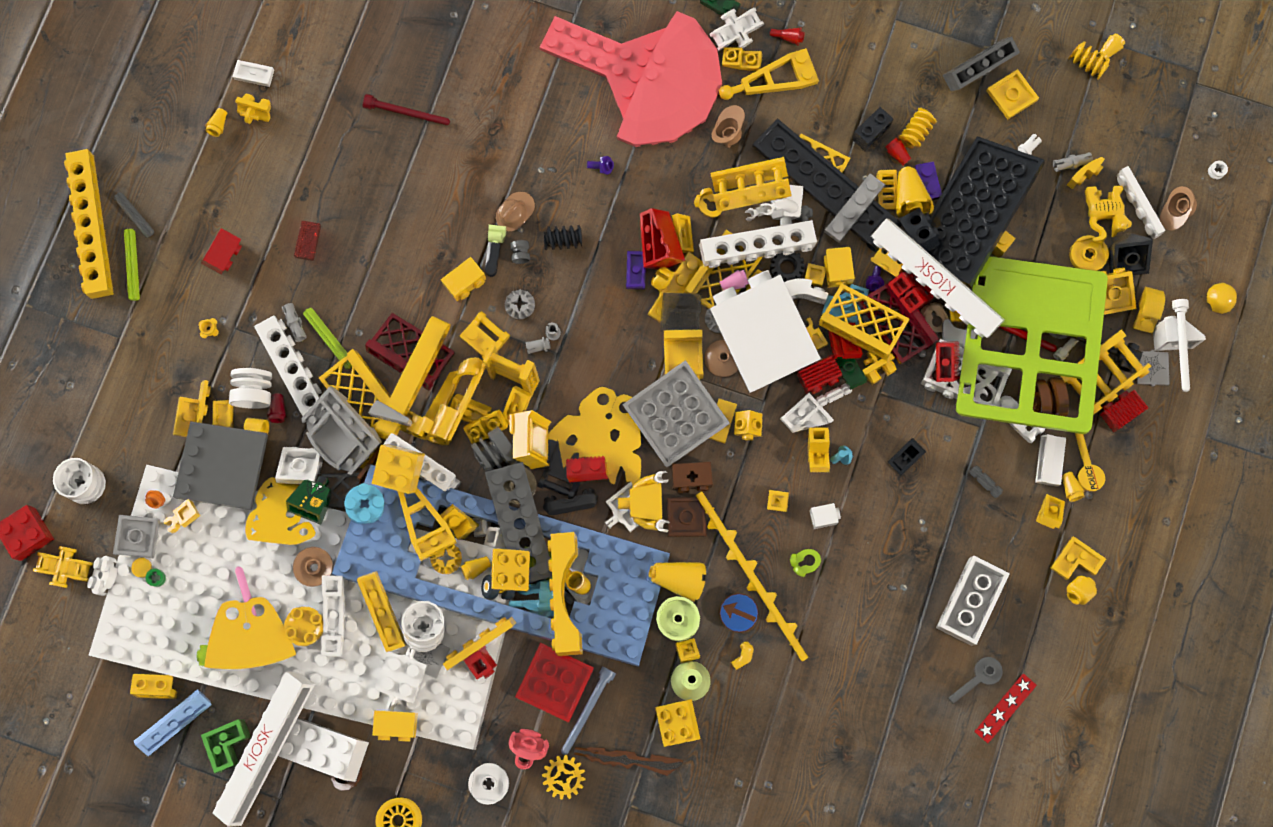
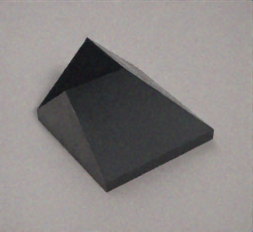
(1131, 253)

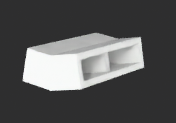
(1050, 460)

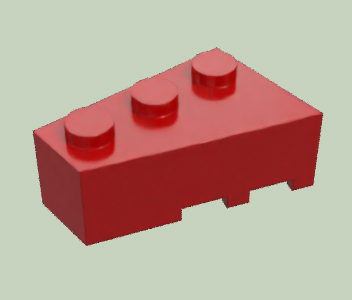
(659, 240)

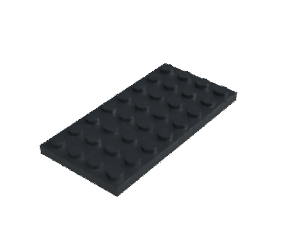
(980, 205)

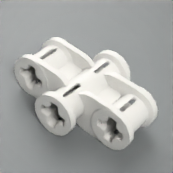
(736, 29)

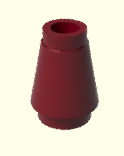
(276, 410)

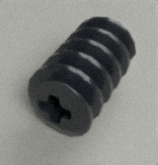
(562, 237)

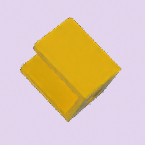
(839, 267)

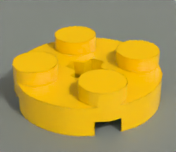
(1078, 251)

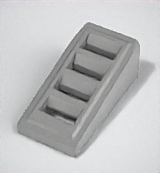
(384, 412)

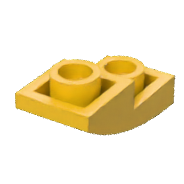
(742, 60)
(1093, 167)
(482, 426)

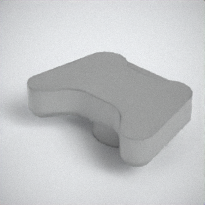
(950, 333)

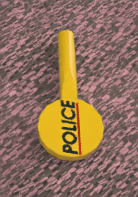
(1090, 476)

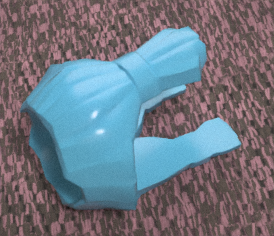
(540, 606)

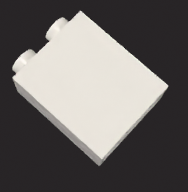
(763, 331)

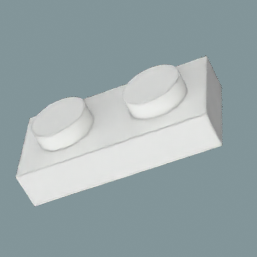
(253, 73)

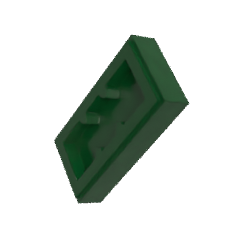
(851, 372)

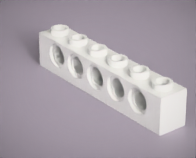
(803, 230)
(266, 332)

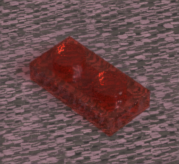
(307, 240)

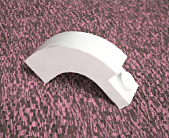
(802, 289)

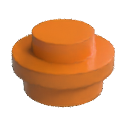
(154, 499)

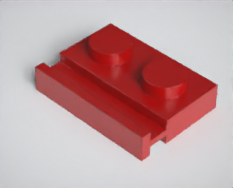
(843, 347)

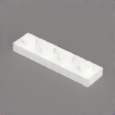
(1137, 197)

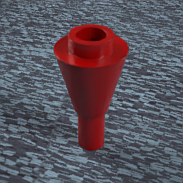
(792, 35)

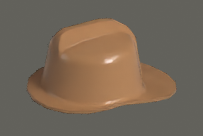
(729, 126)
(1178, 208)
(515, 211)

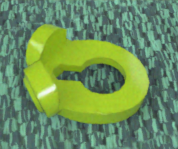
(796, 558)

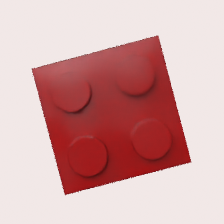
(24, 533)

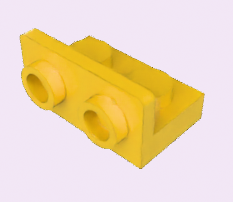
(153, 686)

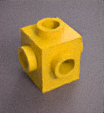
(748, 424)

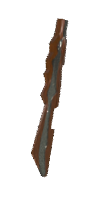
(656, 763)

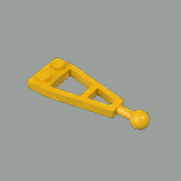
(801, 65)
(433, 541)

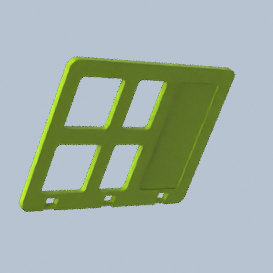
(1039, 301)

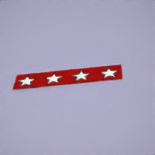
(1005, 708)

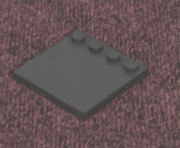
(220, 465)

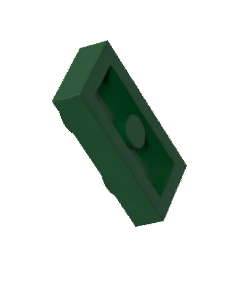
(721, 6)

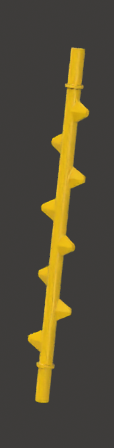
(754, 584)

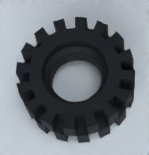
(795, 259)

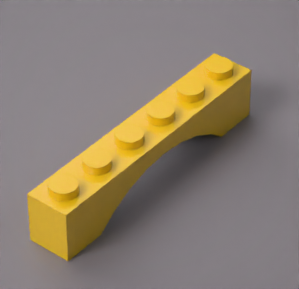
(563, 552)

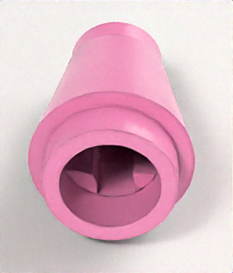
(736, 280)

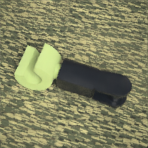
(496, 235)

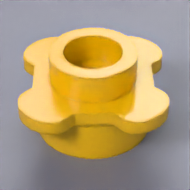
(204, 324)

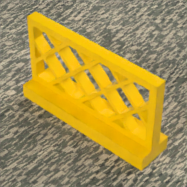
(703, 273)
(857, 336)
(368, 377)

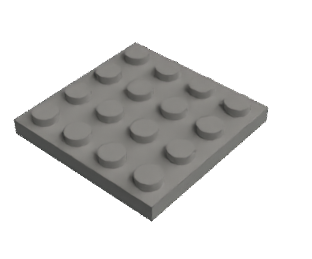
(676, 413)

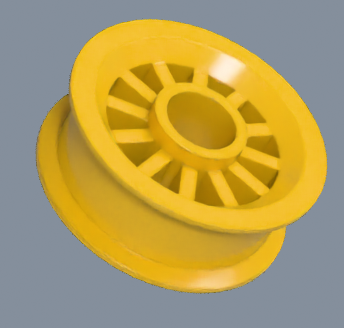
(406, 803)

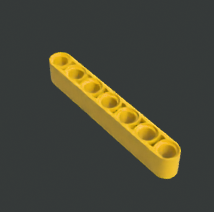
(414, 374)

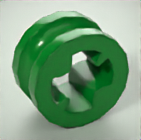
(159, 582)

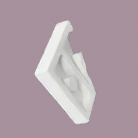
(806, 415)

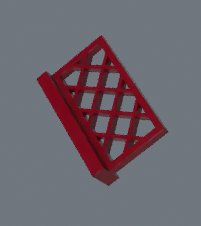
(916, 321)
(397, 361)

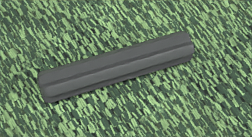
(134, 215)

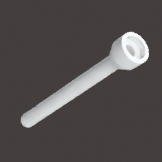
(1180, 307)

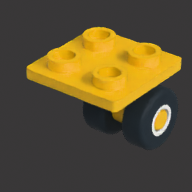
(508, 575)

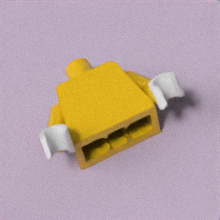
(646, 502)

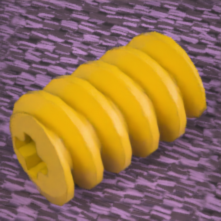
(1090, 60)
(917, 128)

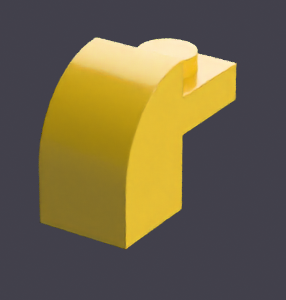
(1151, 309)
(818, 449)

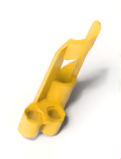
(440, 420)

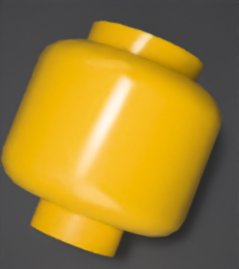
(1081, 590)

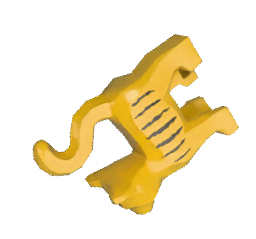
(1106, 209)

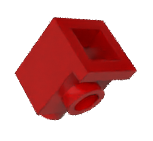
(475, 665)

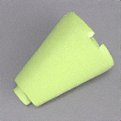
(690, 690)

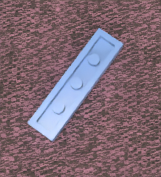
(172, 722)

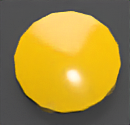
(303, 626)

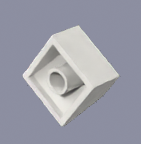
(1166, 335)

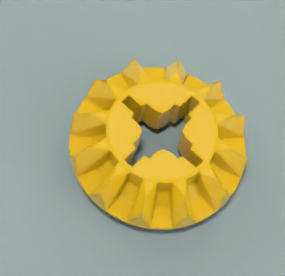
(452, 565)

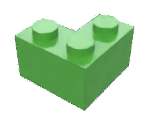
(220, 744)

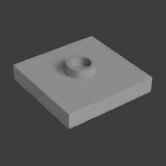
(136, 536)

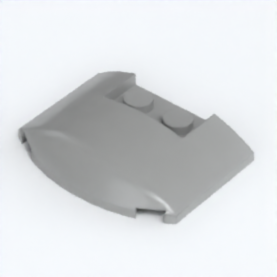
(339, 432)

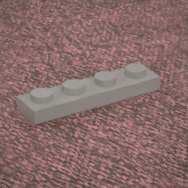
(854, 208)

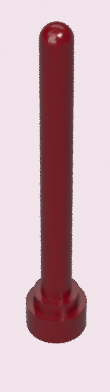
(371, 103)

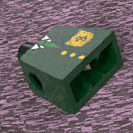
(310, 500)

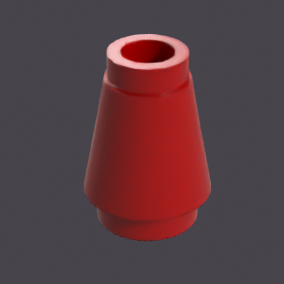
(898, 151)

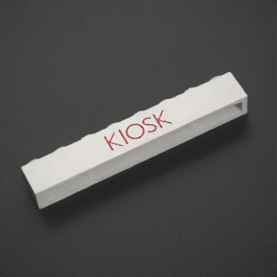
(938, 278)
(263, 748)

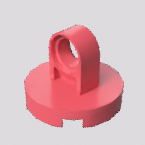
(529, 746)

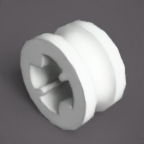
(1216, 175)

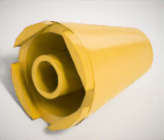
(912, 193)
(680, 578)

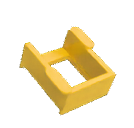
(530, 439)

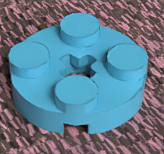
(364, 515)

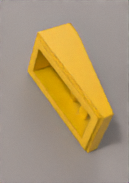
(887, 174)

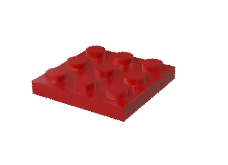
(554, 683)

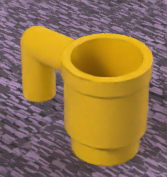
(578, 582)

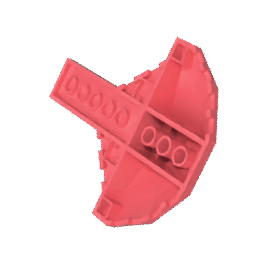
(658, 80)

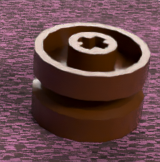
(1051, 397)

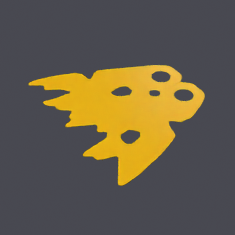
(594, 435)

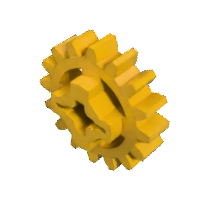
(566, 786)

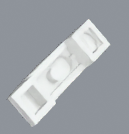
(333, 616)

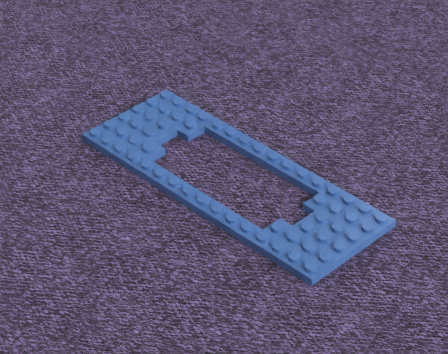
(610, 626)

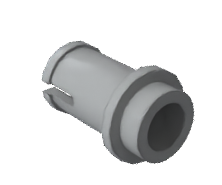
(553, 335)
(538, 345)

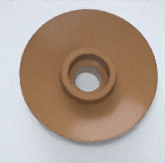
(715, 364)
(304, 562)

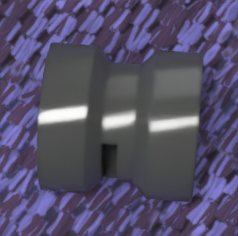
(520, 252)

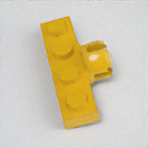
(673, 282)

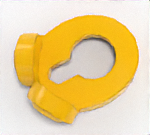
(706, 193)

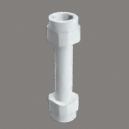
(1062, 352)

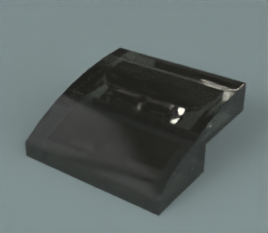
(680, 311)

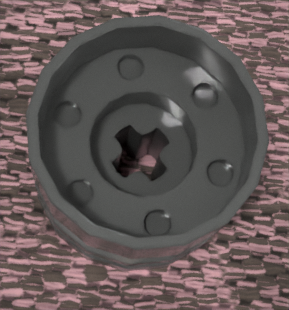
(494, 452)

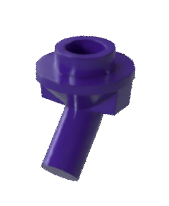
(605, 165)
(875, 281)

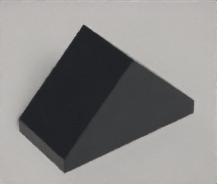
(906, 456)

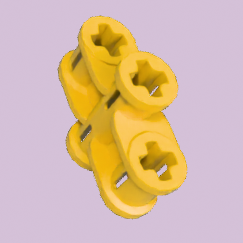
(62, 567)

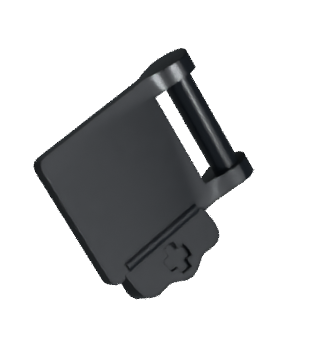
(556, 470)

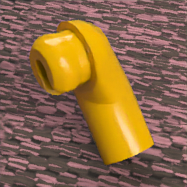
(746, 655)

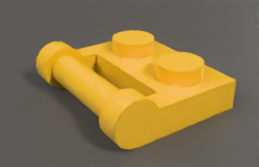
(478, 339)

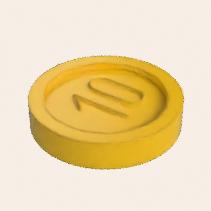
(141, 567)

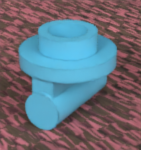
(844, 455)

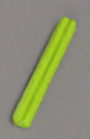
(131, 265)
(326, 335)

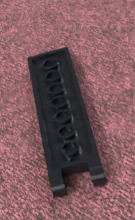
(819, 178)

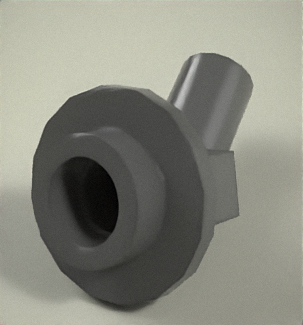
(806, 213)

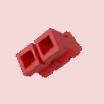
(915, 294)

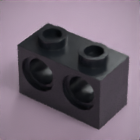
(872, 129)
(919, 231)

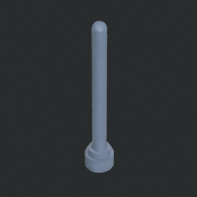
(605, 677)

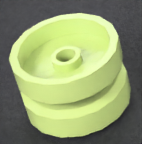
(678, 630)

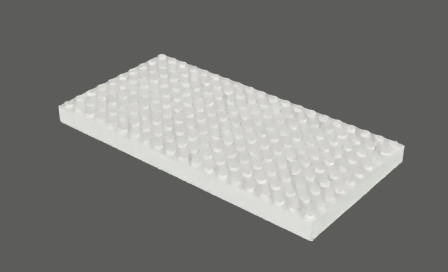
(168, 623)

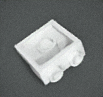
(298, 465)

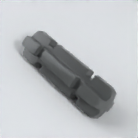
(986, 481)

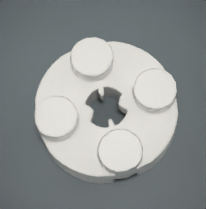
(103, 575)
(480, 791)

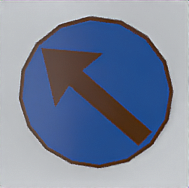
(739, 613)

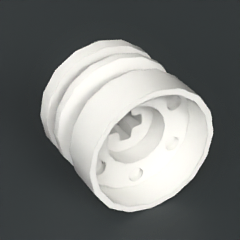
(250, 385)
(69, 479)
(423, 615)

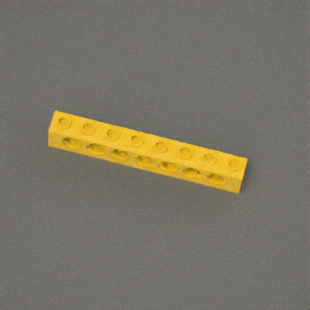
(102, 284)

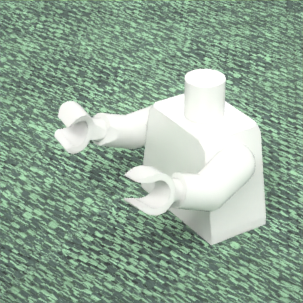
(781, 209)

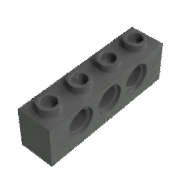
(981, 63)

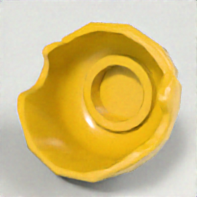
(1221, 297)

